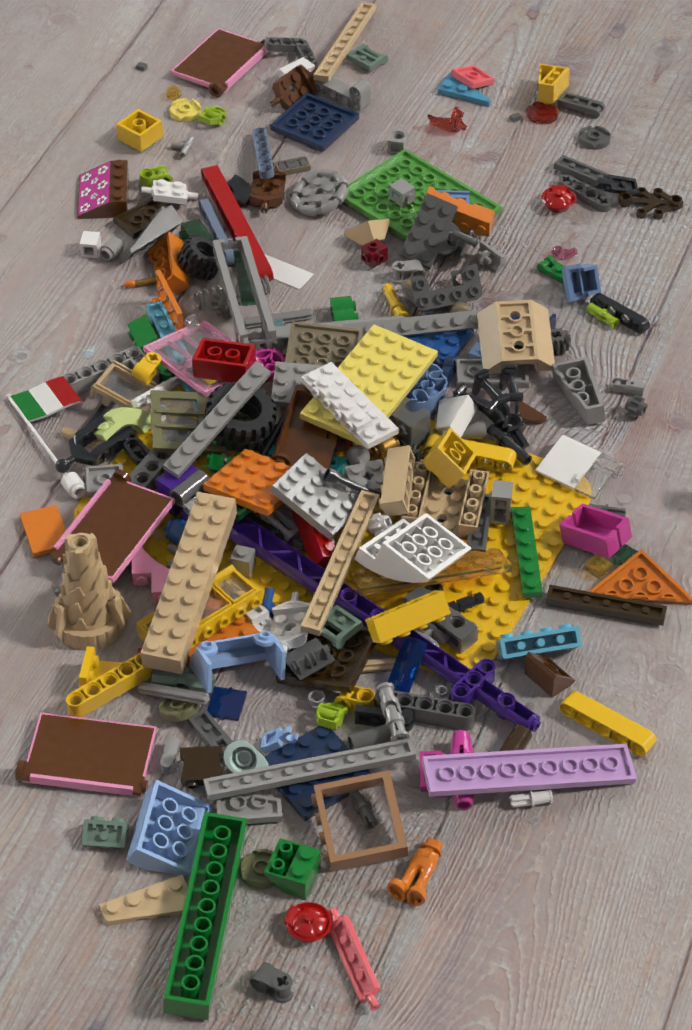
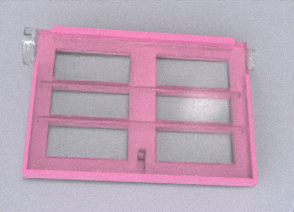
(179, 348)

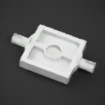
(169, 192)

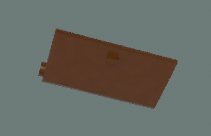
(302, 437)

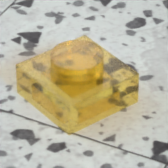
(597, 566)

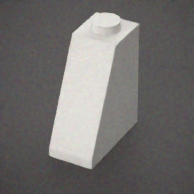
(455, 413)

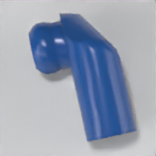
(267, 600)

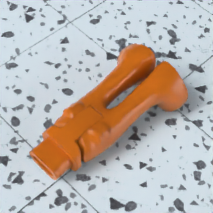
(423, 862)

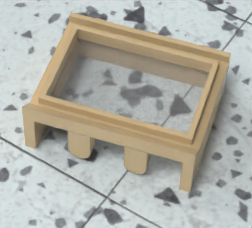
(119, 386)

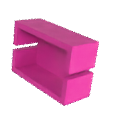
(595, 530)

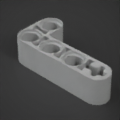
(351, 97)

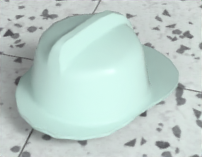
(243, 756)

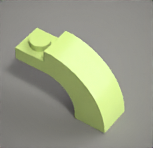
(118, 417)

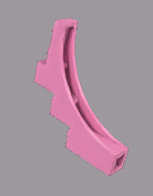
(148, 571)

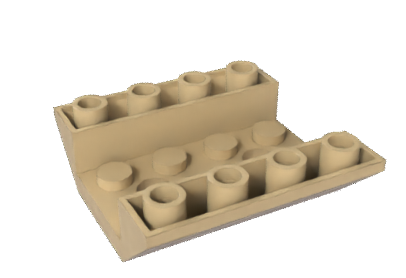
(501, 333)
(459, 510)

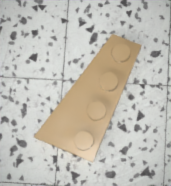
(150, 902)

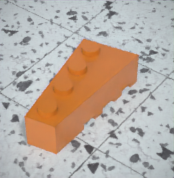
(468, 216)

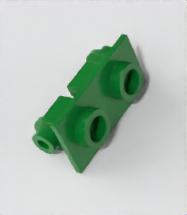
(216, 462)

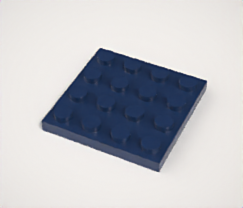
(314, 121)
(312, 744)

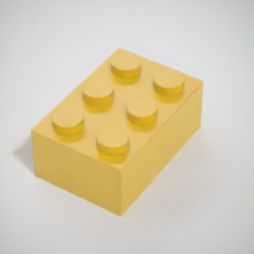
(449, 458)

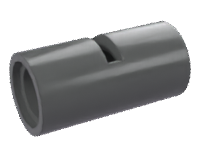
(186, 489)
(369, 737)

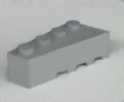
(580, 388)

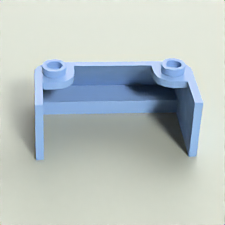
(237, 651)

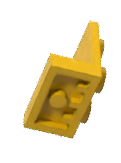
(93, 667)

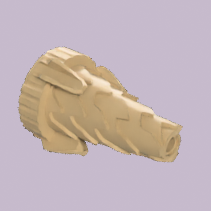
(88, 606)

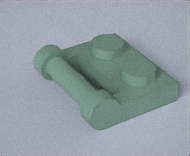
(366, 57)
(344, 623)

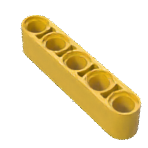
(488, 456)
(107, 687)
(607, 723)

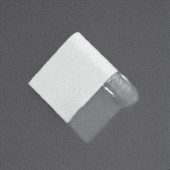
(579, 467)

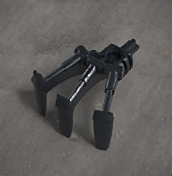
(498, 409)

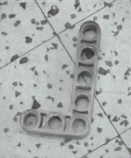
(84, 377)

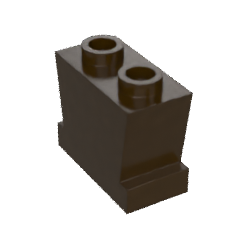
(200, 764)

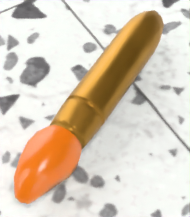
(146, 281)

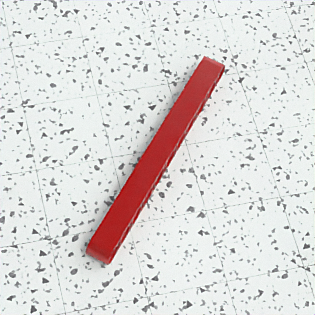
(233, 216)

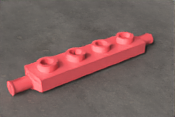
(354, 959)

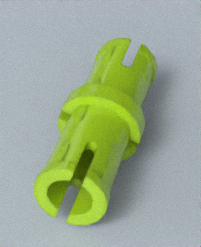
(602, 315)

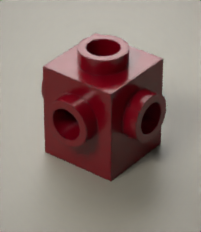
(374, 253)

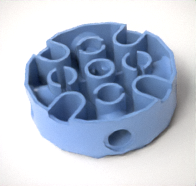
(428, 390)

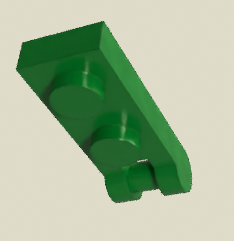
(551, 268)

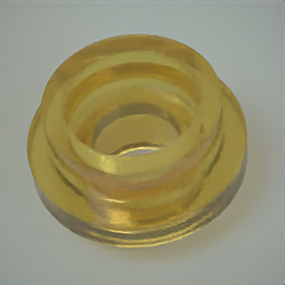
(173, 92)

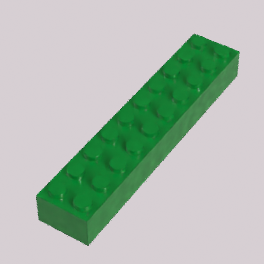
(205, 917)

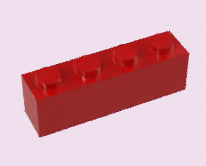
(317, 545)

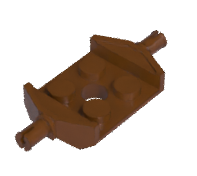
(301, 81)
(274, 186)

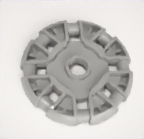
(322, 182)

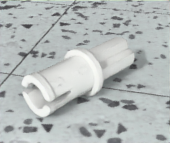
(531, 798)

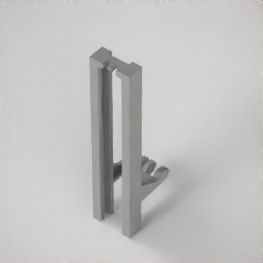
(268, 332)

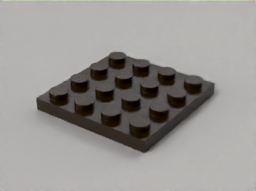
(341, 673)

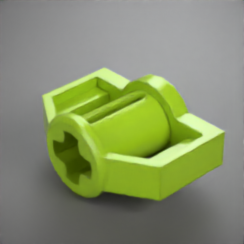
(213, 115)
(331, 715)

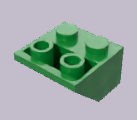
(293, 867)

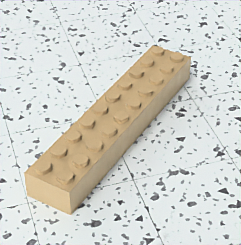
(189, 583)

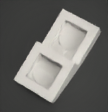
(260, 618)

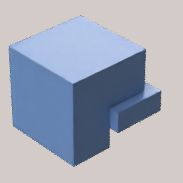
(580, 281)

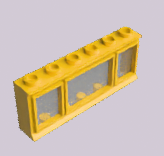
(228, 600)

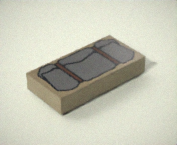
(293, 165)

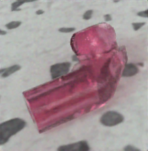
(563, 253)

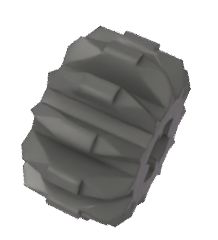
(219, 306)
(560, 340)

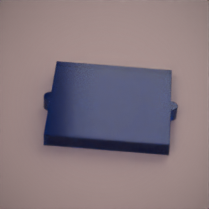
(226, 703)

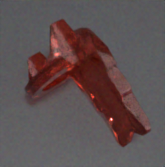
(451, 124)

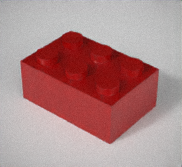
(222, 360)

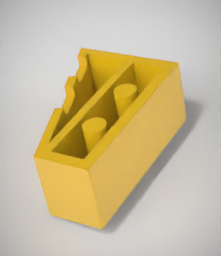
(552, 82)

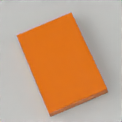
(42, 529)

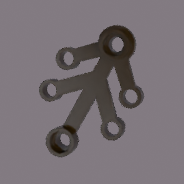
(653, 200)

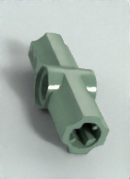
(185, 681)

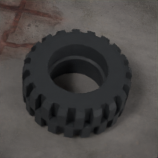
(245, 434)

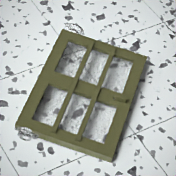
(177, 416)

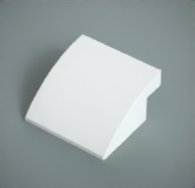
(412, 550)

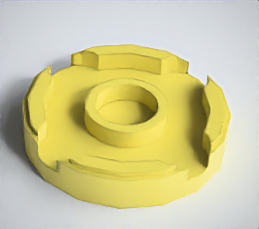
(185, 110)

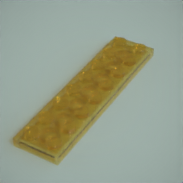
(469, 566)

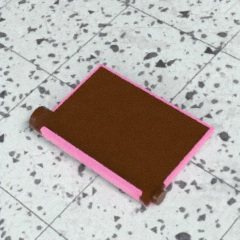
(220, 61)
(120, 518)
(89, 755)

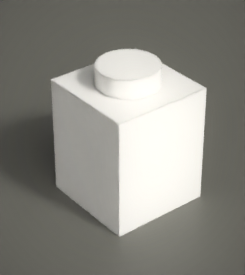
(90, 244)

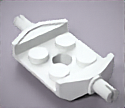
(287, 617)

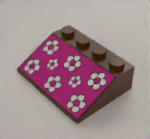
(104, 191)

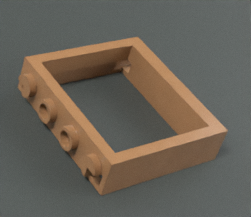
(366, 856)

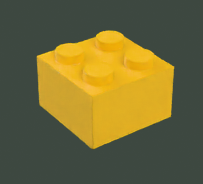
(139, 130)

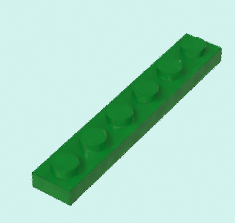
(526, 552)

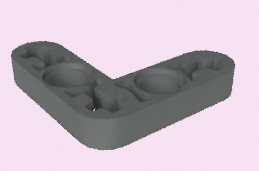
(297, 45)

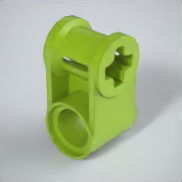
(155, 173)

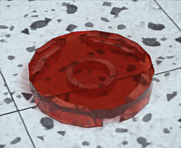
(542, 113)

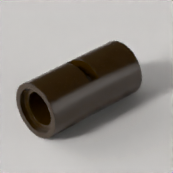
(517, 739)

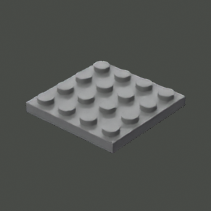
(316, 501)

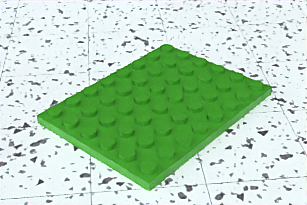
(371, 191)

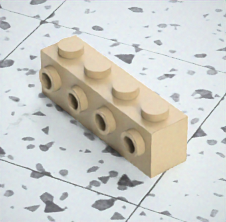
(397, 481)

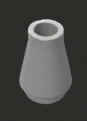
(475, 431)

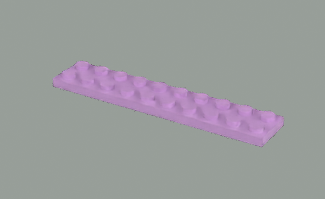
(528, 769)

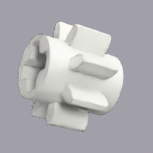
(379, 523)

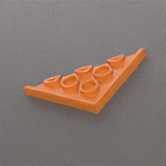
(644, 581)

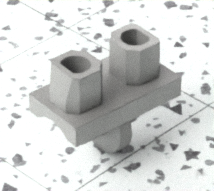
(488, 255)

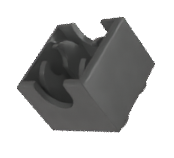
(413, 426)

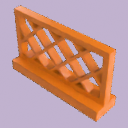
(166, 296)

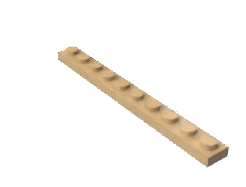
(344, 42)
(339, 563)

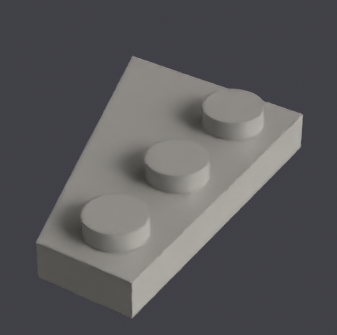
(254, 808)

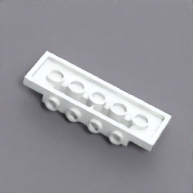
(349, 405)

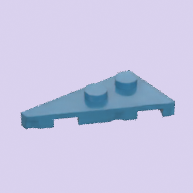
(454, 88)

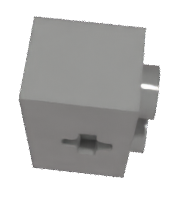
(501, 502)

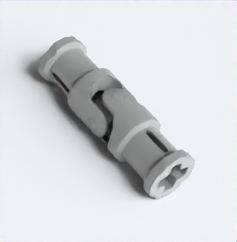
(392, 711)

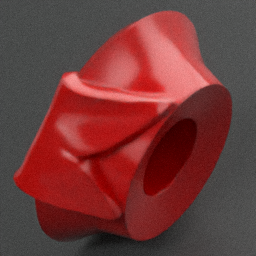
(558, 198)
(308, 921)

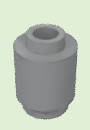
(111, 248)

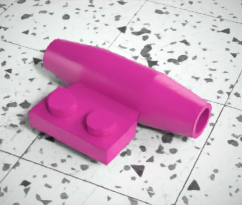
(460, 744)

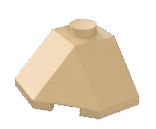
(368, 231)

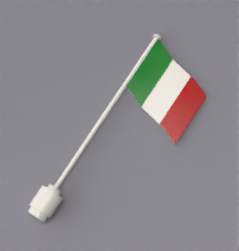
(41, 403)

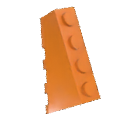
(164, 257)

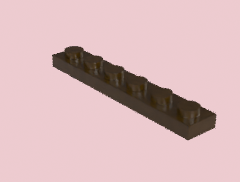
(606, 605)

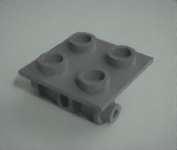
(309, 658)

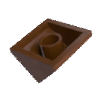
(547, 674)

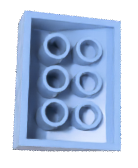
(167, 830)

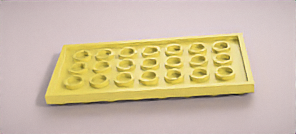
(383, 369)

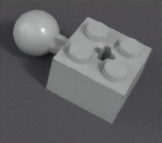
(363, 471)

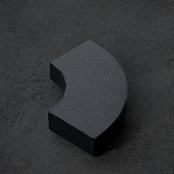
(240, 190)

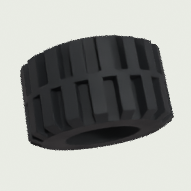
(198, 258)

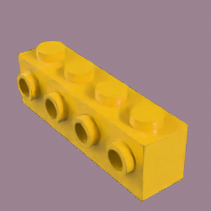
(408, 616)

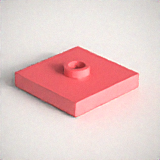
(472, 76)

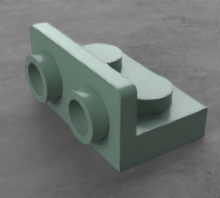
(105, 833)

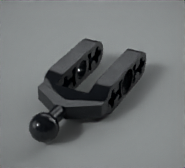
(100, 453)

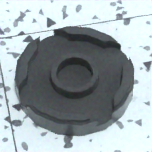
(594, 137)

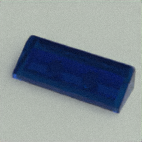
(407, 664)

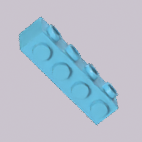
(541, 642)

